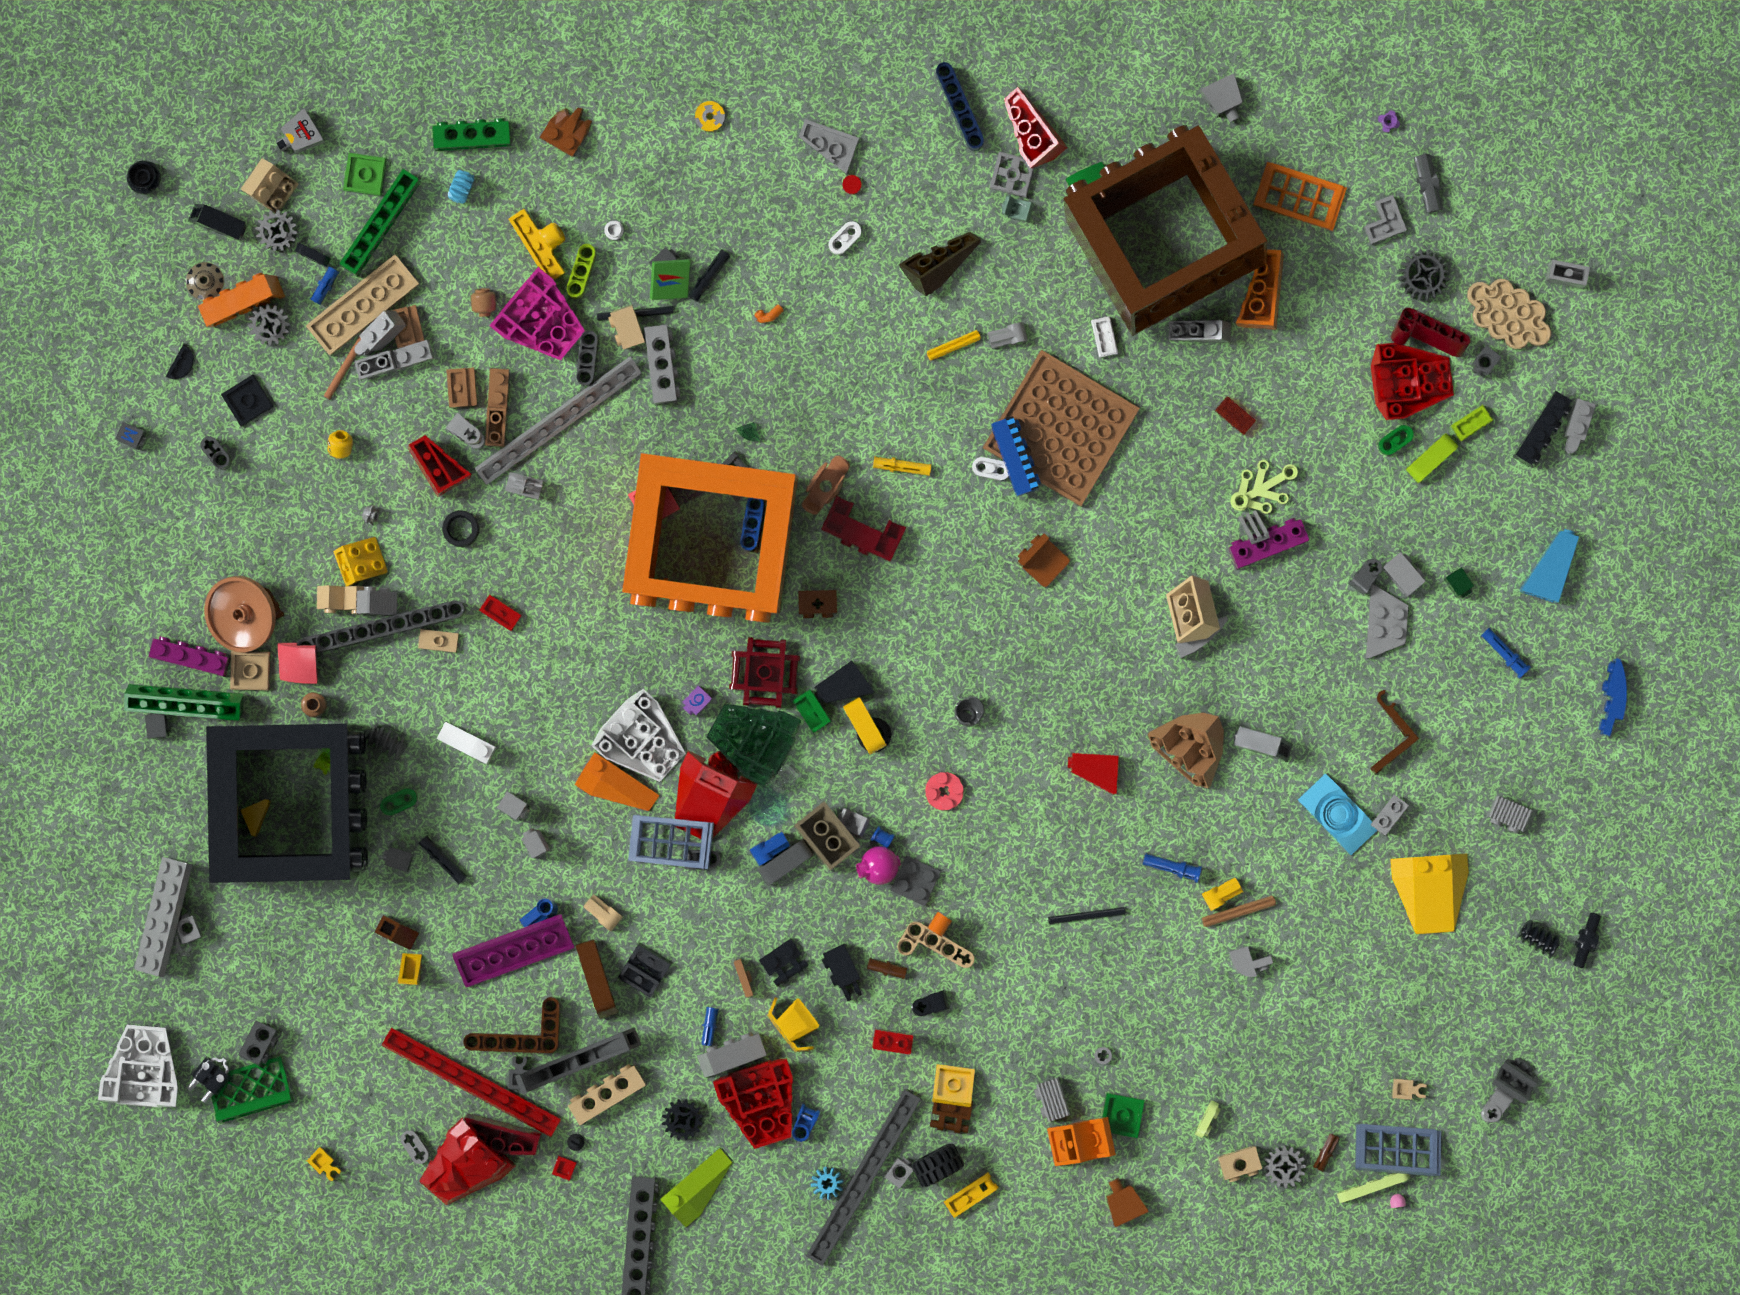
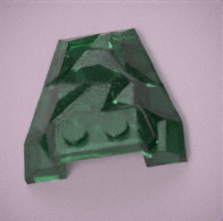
(754, 740)

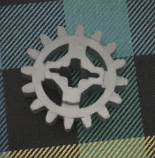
(267, 225)
(260, 327)
(1284, 1158)

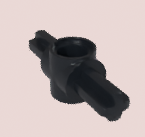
(1587, 940)

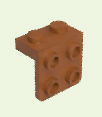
(1043, 560)

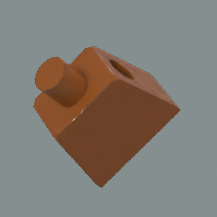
(1124, 1203)

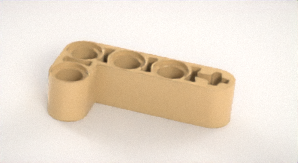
(938, 947)

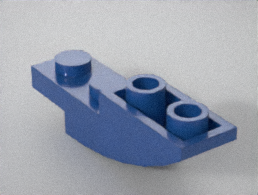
(1616, 690)

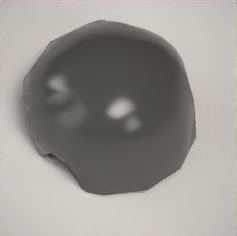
(976, 711)

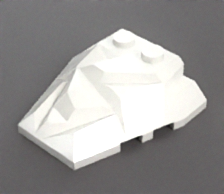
(141, 1070)

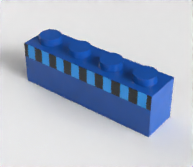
(1015, 457)

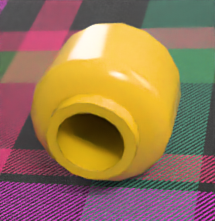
(340, 444)

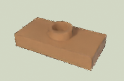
(745, 978)

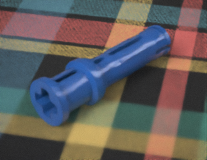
(1512, 660)
(1181, 869)

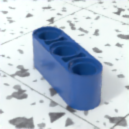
(748, 532)

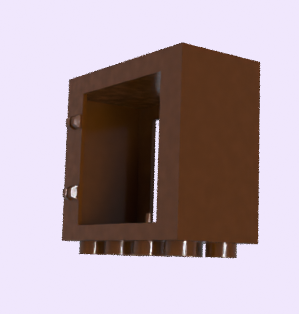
(1151, 170)

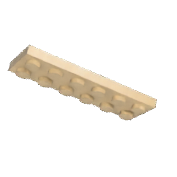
(362, 305)

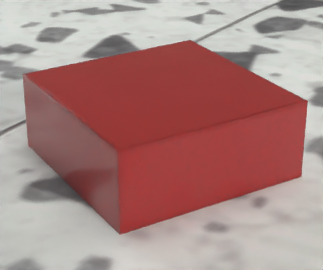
(564, 1168)

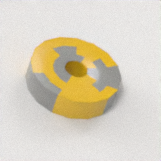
(706, 124)

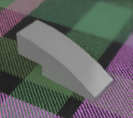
(1187, 648)

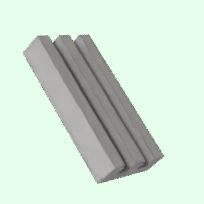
(1249, 518)

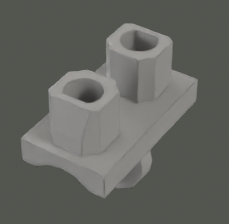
(524, 485)

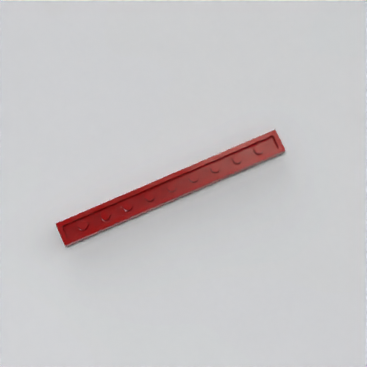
(471, 1082)

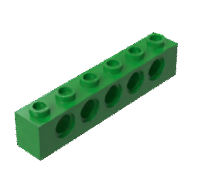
(380, 222)
(183, 702)

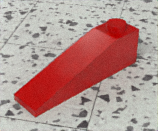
(1034, 134)

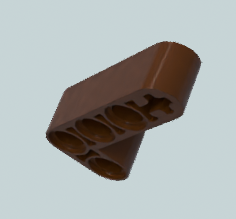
(596, 979)

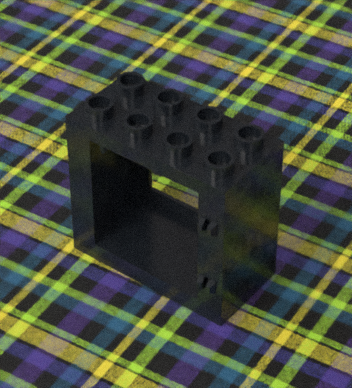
(346, 818)

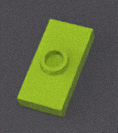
(1471, 423)

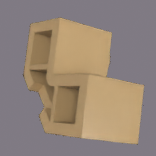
(337, 598)

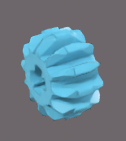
(461, 186)
(829, 1189)

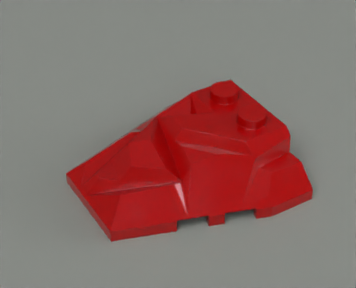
(759, 1100)
(463, 1165)

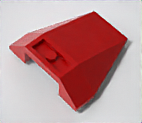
(1408, 380)
(709, 794)

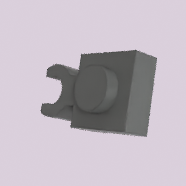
(519, 1069)

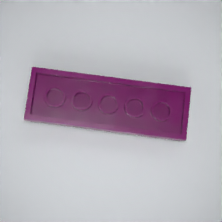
(513, 950)

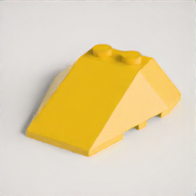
(1431, 890)

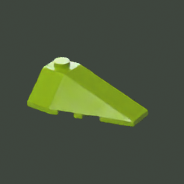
(693, 1193)

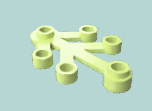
(1261, 489)

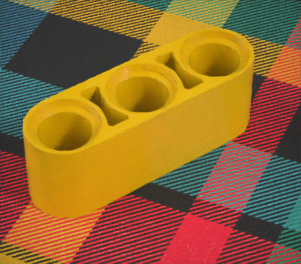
(864, 726)

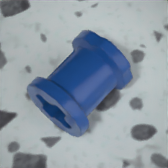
(882, 837)

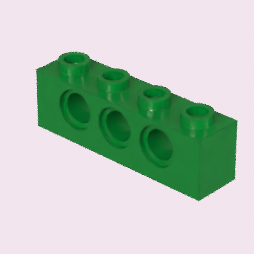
(442, 129)

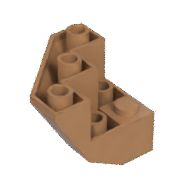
(1195, 742)

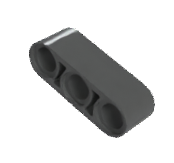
(585, 349)
(785, 862)

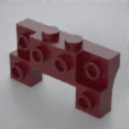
(860, 535)

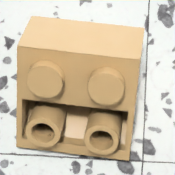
(269, 186)

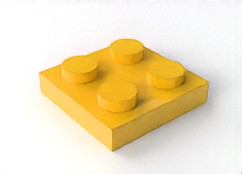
(953, 1085)

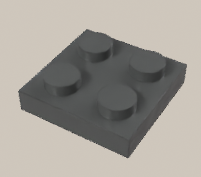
(915, 880)

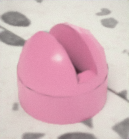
(1397, 1201)

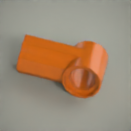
(939, 924)

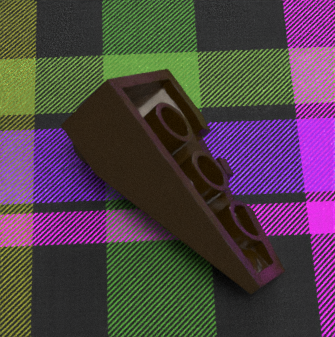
(933, 269)

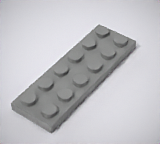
(163, 917)

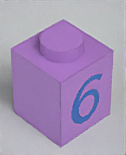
(696, 701)

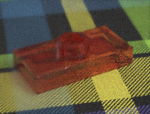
(1235, 415)

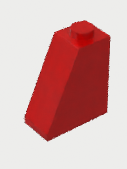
(1096, 769)

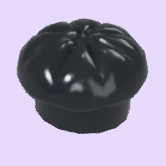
(143, 177)

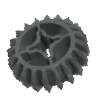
(1426, 282)

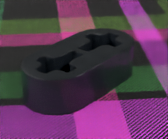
(312, 255)

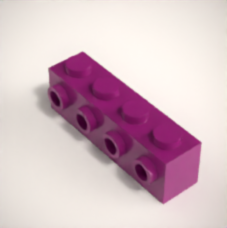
(1280, 539)
(188, 657)

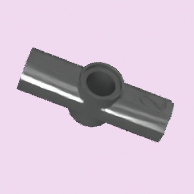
(1428, 183)

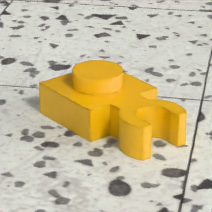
(321, 1161)

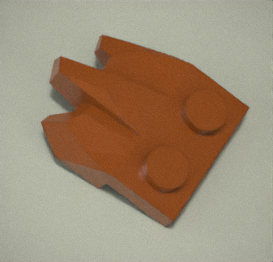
(566, 131)

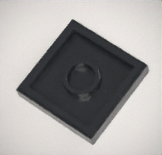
(247, 400)

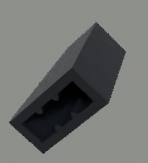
(217, 221)
(843, 685)

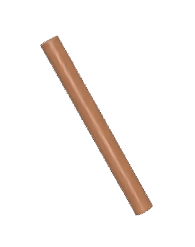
(342, 371)

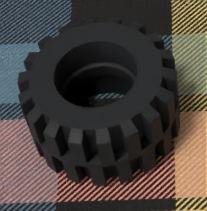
(937, 1165)

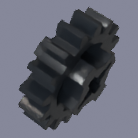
(687, 1127)

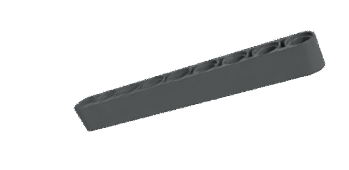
(391, 629)

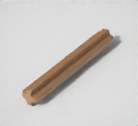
(1238, 911)

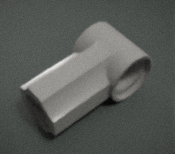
(1011, 335)

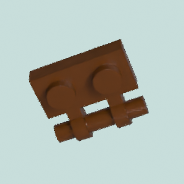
(954, 1111)

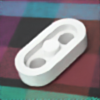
(844, 238)
(991, 467)

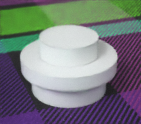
(614, 230)

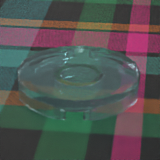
(767, 806)

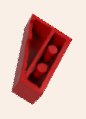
(438, 467)

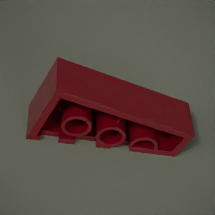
(505, 1137)

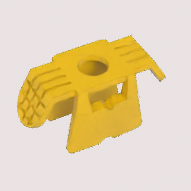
(794, 1023)

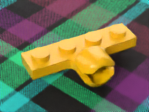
(540, 242)

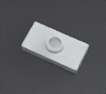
(1104, 337)

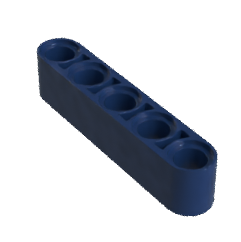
(959, 97)

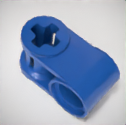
(805, 1121)

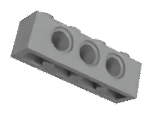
(653, 335)

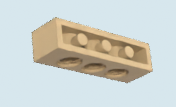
(583, 1114)

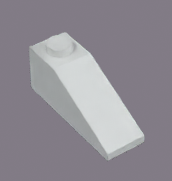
(466, 743)

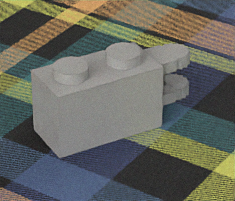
(380, 333)
(1578, 424)

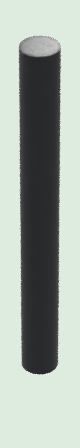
(641, 312)
(1086, 915)

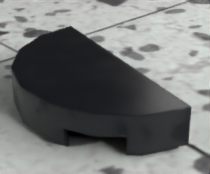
(182, 364)

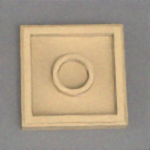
(250, 670)

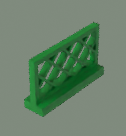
(259, 1104)

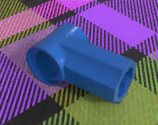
(766, 850)
(537, 913)

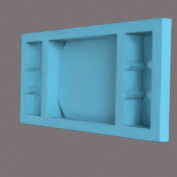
(1338, 814)

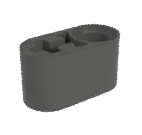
(217, 446)

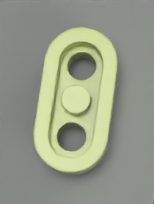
(1211, 1112)

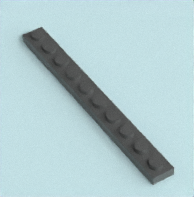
(863, 1177)

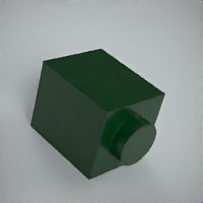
(1459, 583)

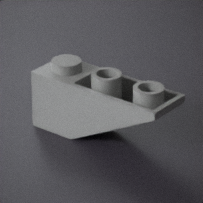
(1200, 331)

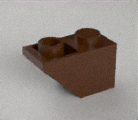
(396, 932)

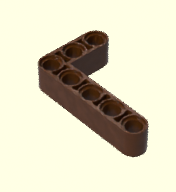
(521, 1038)

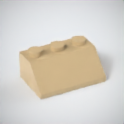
(1192, 610)

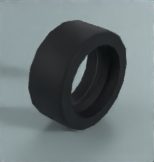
(460, 514)

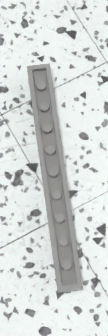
(558, 420)

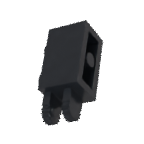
(842, 969)

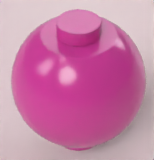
(878, 865)

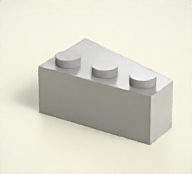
(731, 1054)

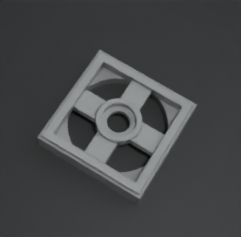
(1010, 181)

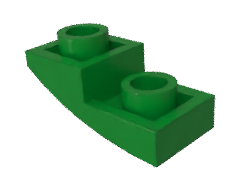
(1089, 174)

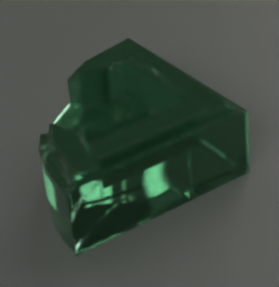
(748, 432)

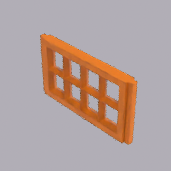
(1334, 206)

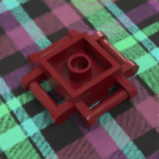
(764, 672)

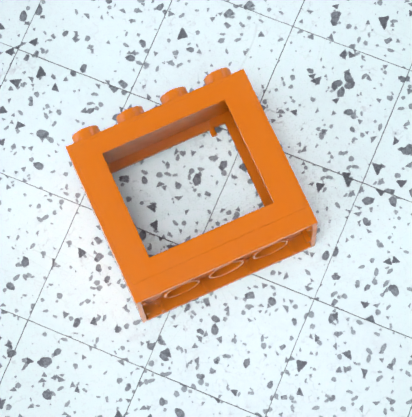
(661, 471)

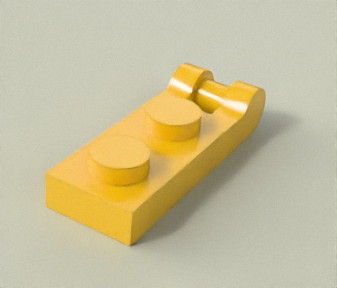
(970, 1195)

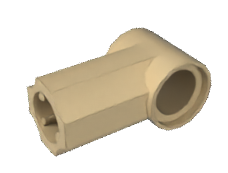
(606, 915)

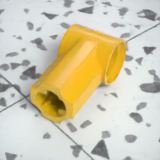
(1218, 895)

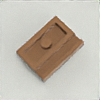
(413, 331)
(461, 387)

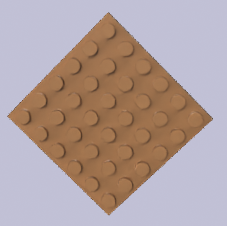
(1066, 425)

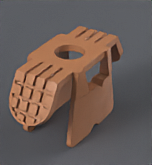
(835, 474)

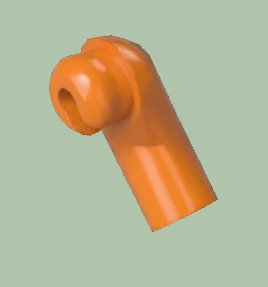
(770, 316)

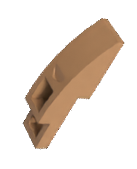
(497, 407)

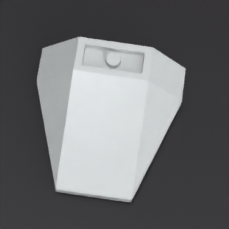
(640, 738)

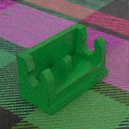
(811, 711)

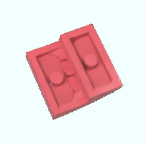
(297, 663)

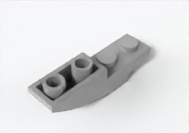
(394, 360)

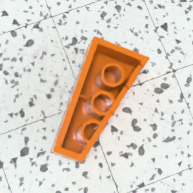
(1263, 295)
(240, 299)

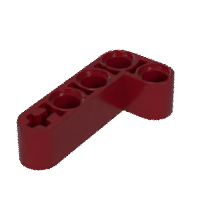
(1429, 331)

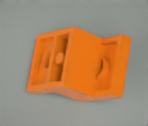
(1081, 1141)

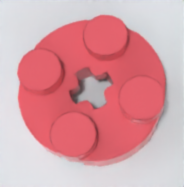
(954, 787)

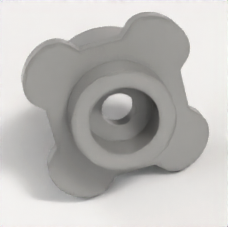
(370, 514)

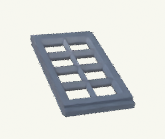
(705, 845)
(1361, 1150)

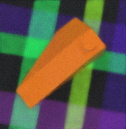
(610, 783)

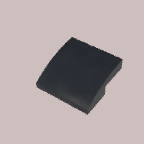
(641, 978)

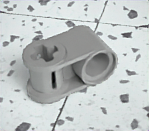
(1499, 1103)

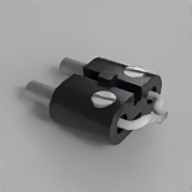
(211, 1077)

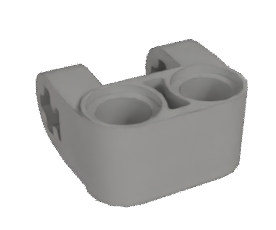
(464, 431)

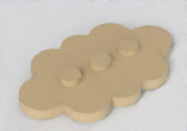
(1509, 314)

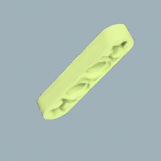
(1372, 1186)

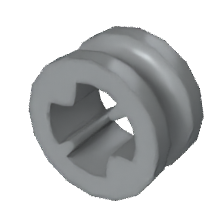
(1106, 1060)

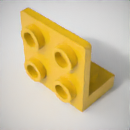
(360, 561)

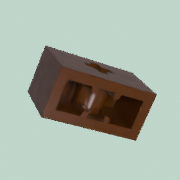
(828, 597)

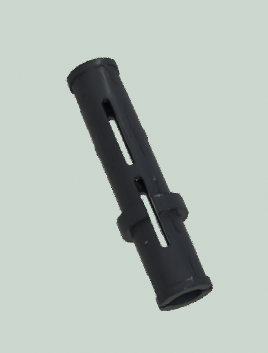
(711, 272)
(442, 859)

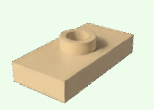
(438, 640)

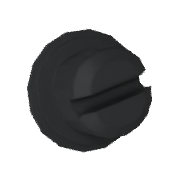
(575, 1142)

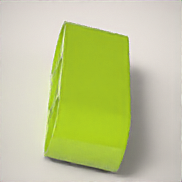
(581, 281)
(1432, 458)

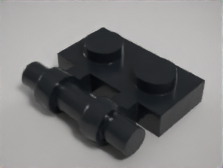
(779, 958)

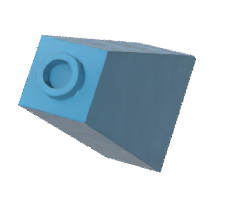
(1550, 572)

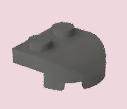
(1516, 1079)

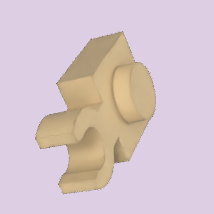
(1404, 1089)

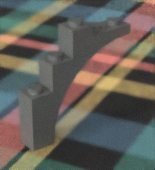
(578, 1060)

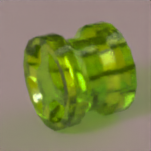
(323, 763)

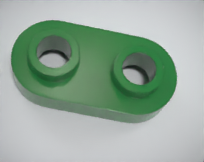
(1395, 440)
(398, 801)

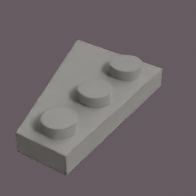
(830, 143)

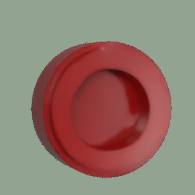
(851, 184)

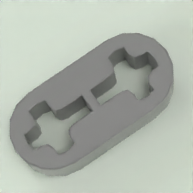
(411, 1150)

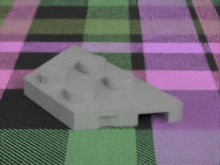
(1385, 622)

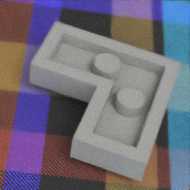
(1390, 223)

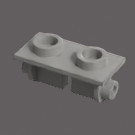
(1389, 815)

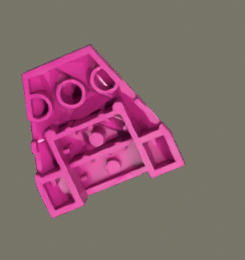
(539, 318)

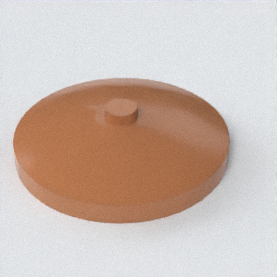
(239, 614)

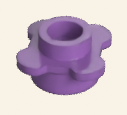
(1391, 115)

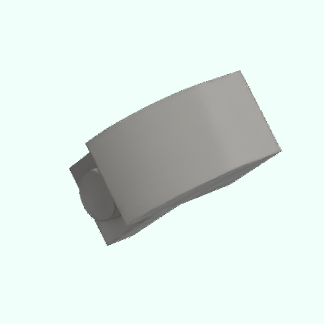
(1243, 963)

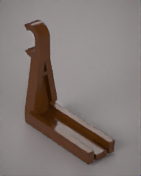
(1403, 727)

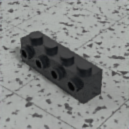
(1542, 428)

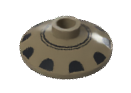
(214, 280)

